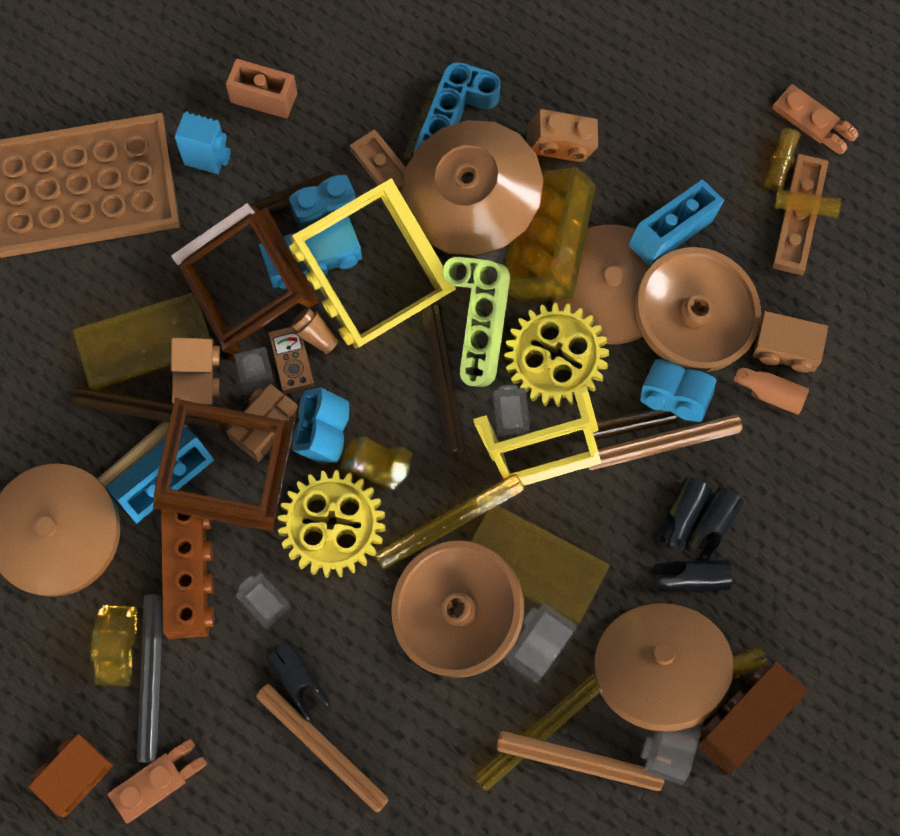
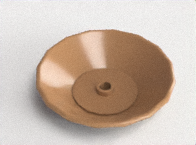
(491, 207)

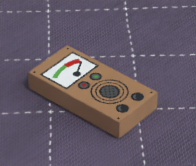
(291, 360)

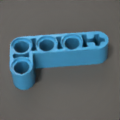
(458, 96)

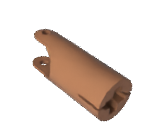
(773, 389)

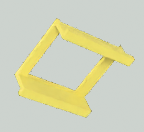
(556, 468)

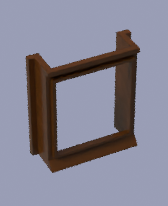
(280, 255)
(215, 508)

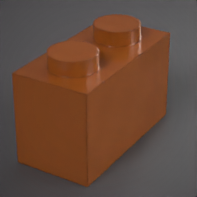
(70, 775)

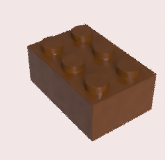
(750, 716)

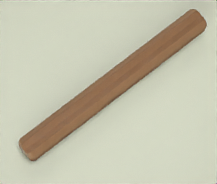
(668, 441)
(322, 748)
(577, 760)

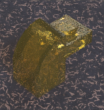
(376, 463)
(112, 644)

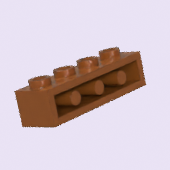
(186, 576)

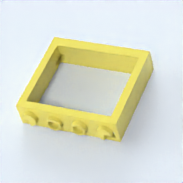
(415, 238)

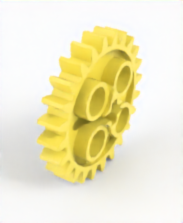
(571, 330)
(335, 494)

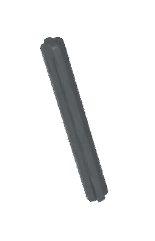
(150, 678)

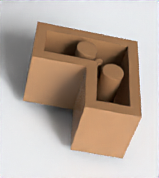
(193, 370)

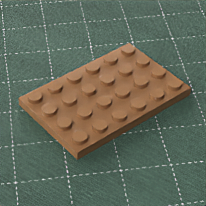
(85, 185)

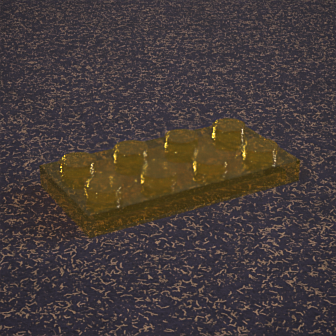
(137, 340)
(544, 564)

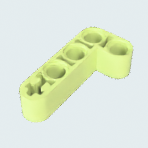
(476, 321)

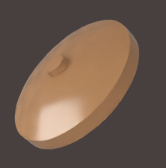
(608, 283)
(697, 309)
(56, 530)
(457, 609)
(663, 667)

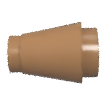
(314, 330)

